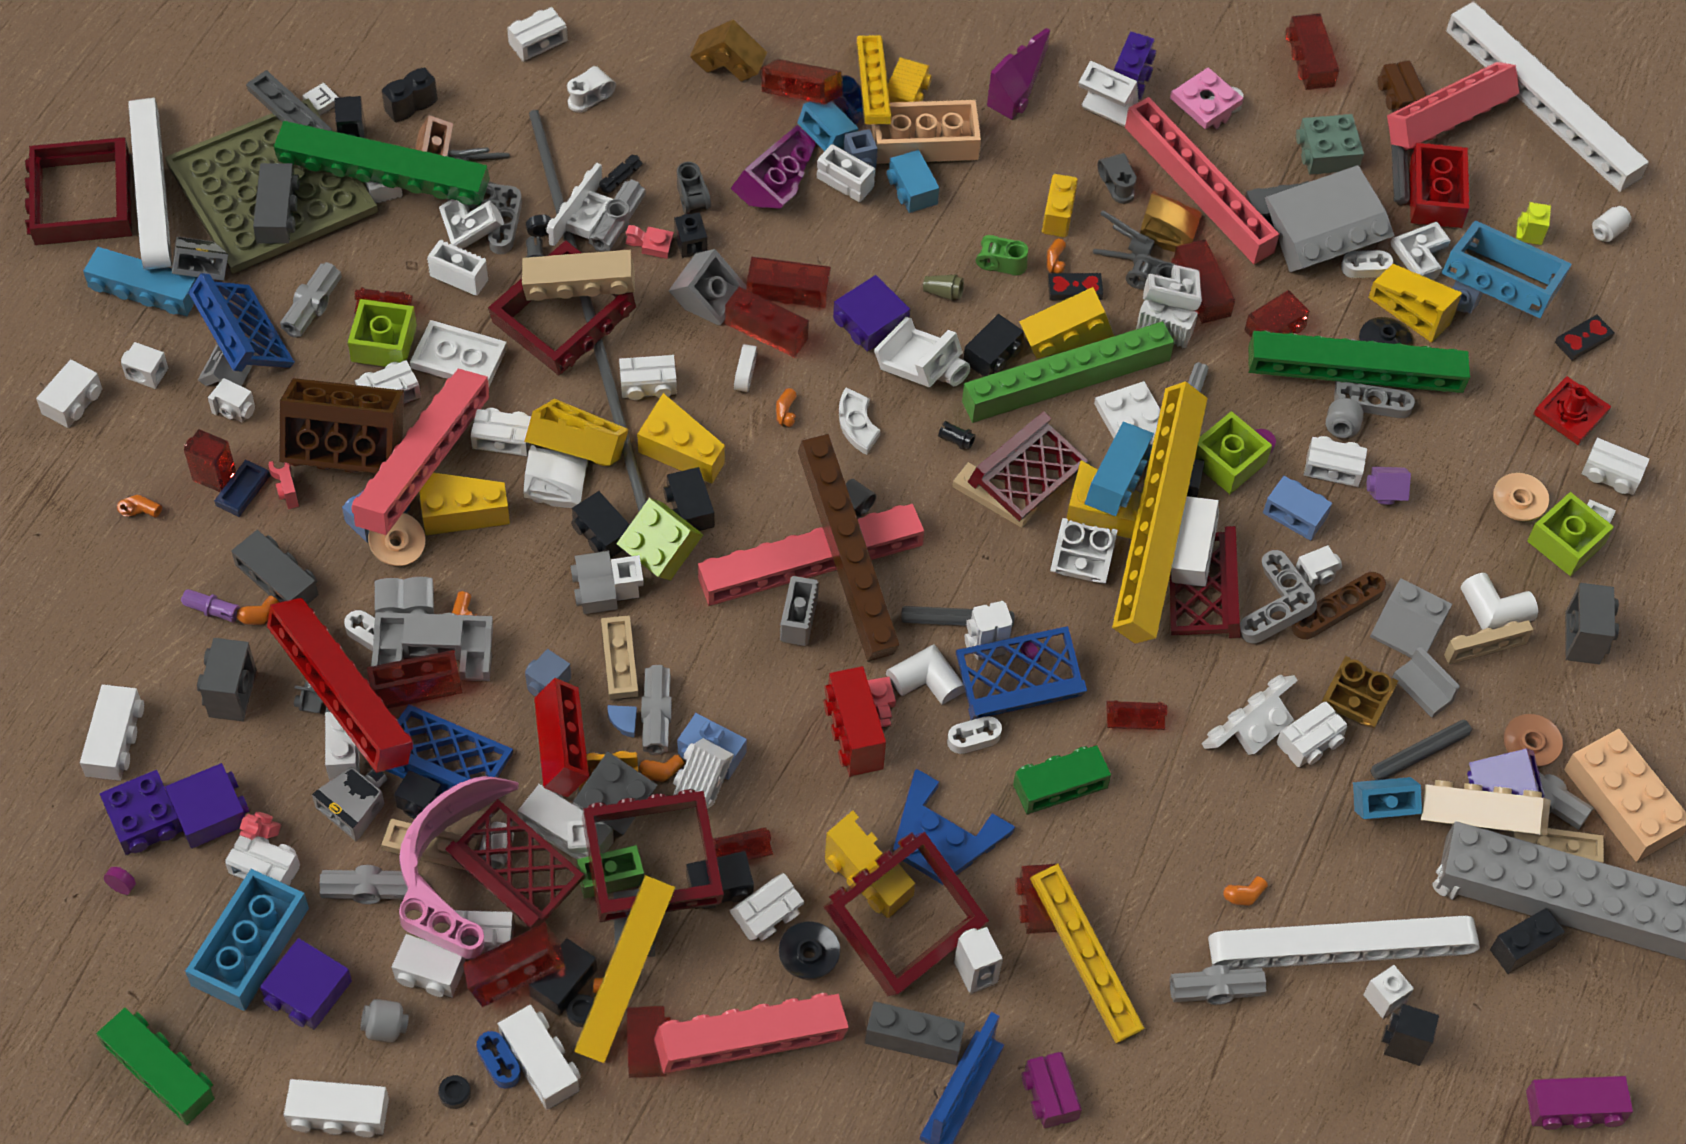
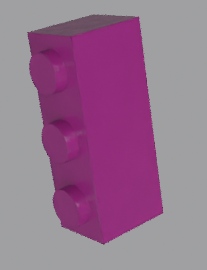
(1579, 1102)

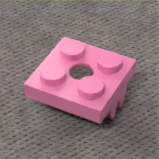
(1207, 111)

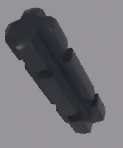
(620, 174)

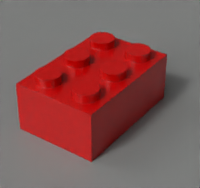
(1439, 185)
(855, 721)

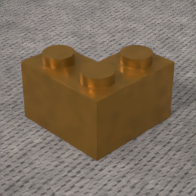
(729, 47)

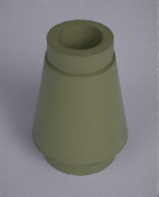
(945, 286)

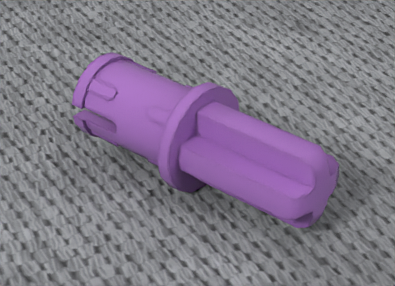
(210, 605)

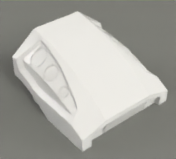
(554, 477)
(1083, 551)

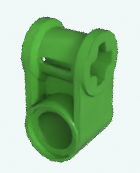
(1004, 255)

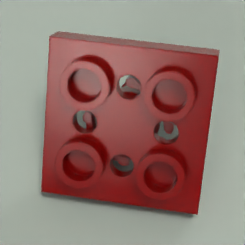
(1574, 405)

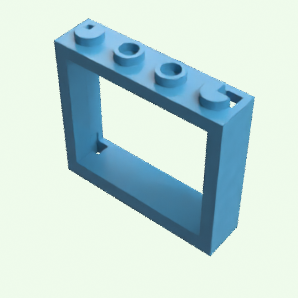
(1510, 253)

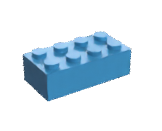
(247, 939)

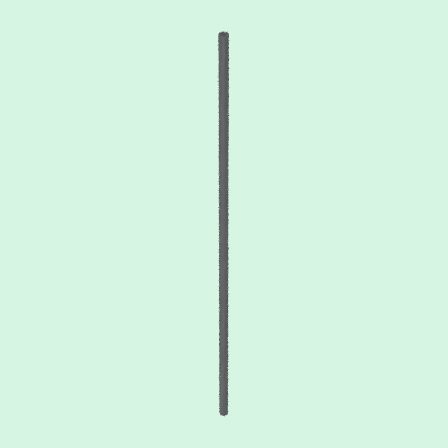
(589, 313)

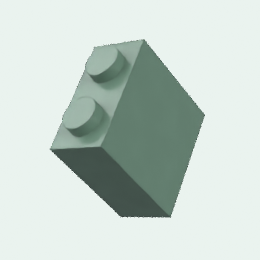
(1329, 143)

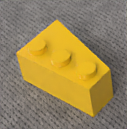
(1416, 300)
(1067, 325)
(576, 433)
(680, 440)
(462, 504)
(1082, 513)
(852, 850)

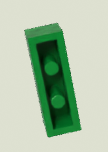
(1061, 779)

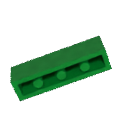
(156, 1065)

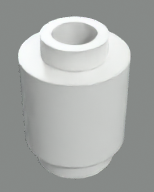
(1611, 223)
(497, 841)

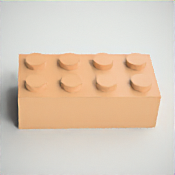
(933, 127)
(1627, 795)

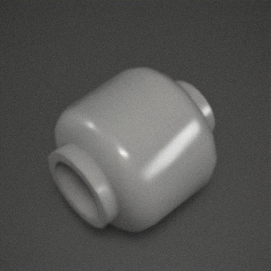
(1344, 418)
(383, 1020)

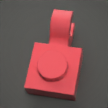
(653, 242)
(285, 487)
(883, 699)
(259, 825)

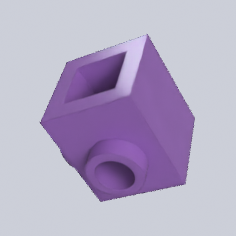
(1389, 484)

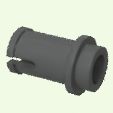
(532, 249)

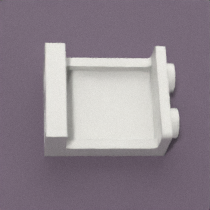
(1108, 93)
(917, 353)

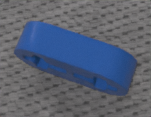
(504, 1055)

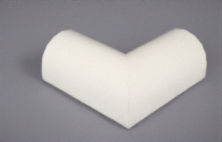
(467, 226)
(1417, 247)
(1179, 291)
(1493, 611)
(929, 668)

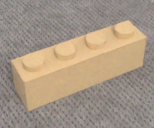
(578, 275)
(1486, 809)

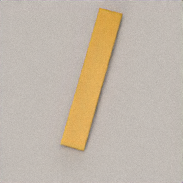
(873, 80)
(1087, 953)
(624, 969)

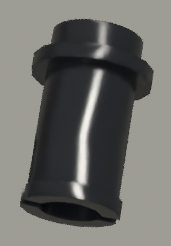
(957, 435)

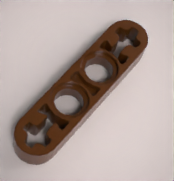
(1340, 607)

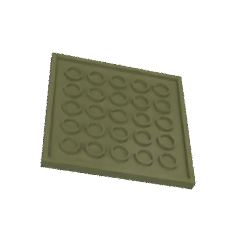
(223, 183)

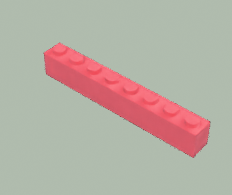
(1201, 180)
(420, 452)
(803, 556)

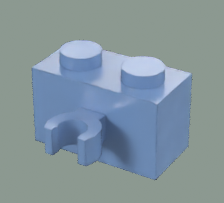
(701, 727)

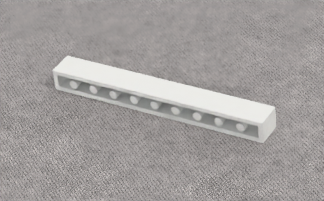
(1550, 98)

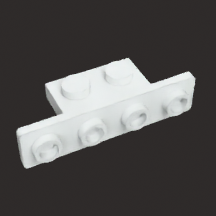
(582, 210)
(1258, 720)

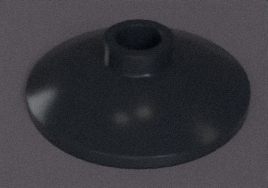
(1380, 326)
(809, 937)

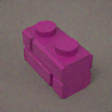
(1052, 1090)

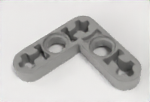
(499, 196)
(1383, 394)
(1289, 597)

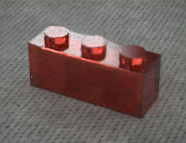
(1312, 51)
(801, 81)
(789, 282)
(1215, 293)
(766, 322)
(416, 679)
(513, 965)

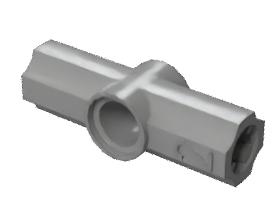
(617, 216)
(310, 300)
(656, 710)
(1564, 803)
(364, 884)
(1217, 984)

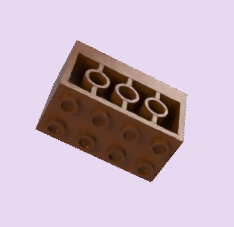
(339, 425)

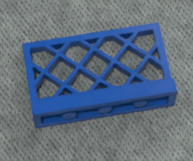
(230, 331)
(1026, 697)
(433, 768)
(964, 1085)

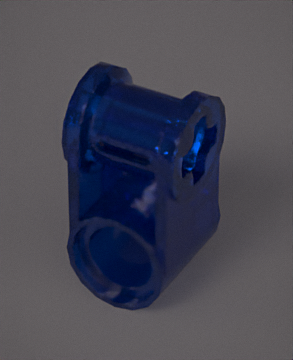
(851, 100)

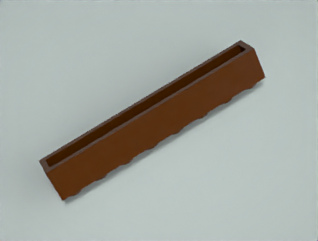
(848, 547)

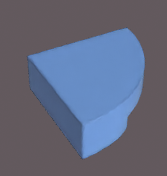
(623, 719)

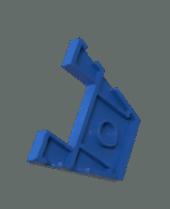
(952, 841)

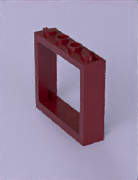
(76, 154)
(582, 341)
(658, 803)
(836, 909)

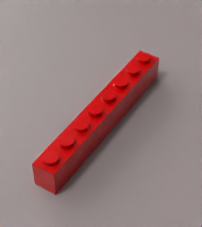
(340, 685)

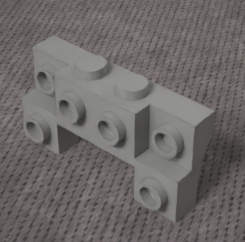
(425, 634)

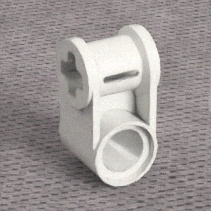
(592, 87)

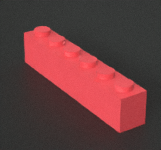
(1453, 105)
(750, 1032)

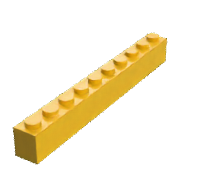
(1160, 513)

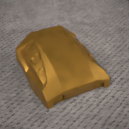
(1169, 222)
(1355, 695)

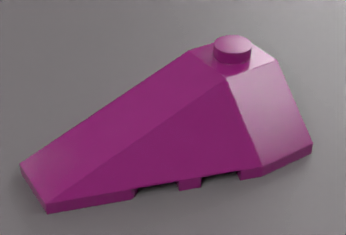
(1015, 76)
(776, 173)

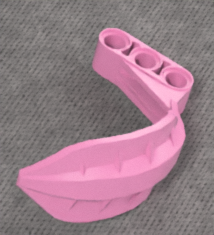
(436, 817)

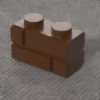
(1400, 85)

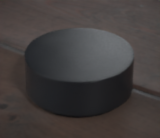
(537, 225)
(578, 1009)
(454, 1092)

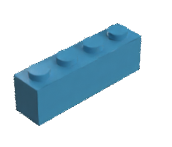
(127, 279)
(1119, 469)

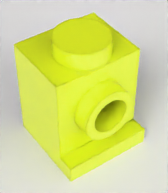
(1533, 223)

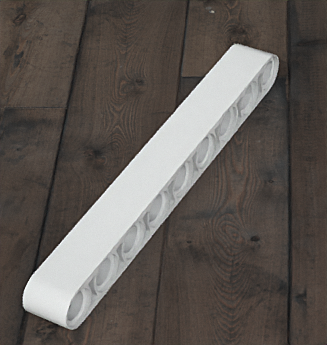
(150, 184)
(1344, 942)

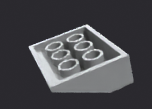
(1328, 218)

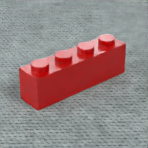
(561, 737)

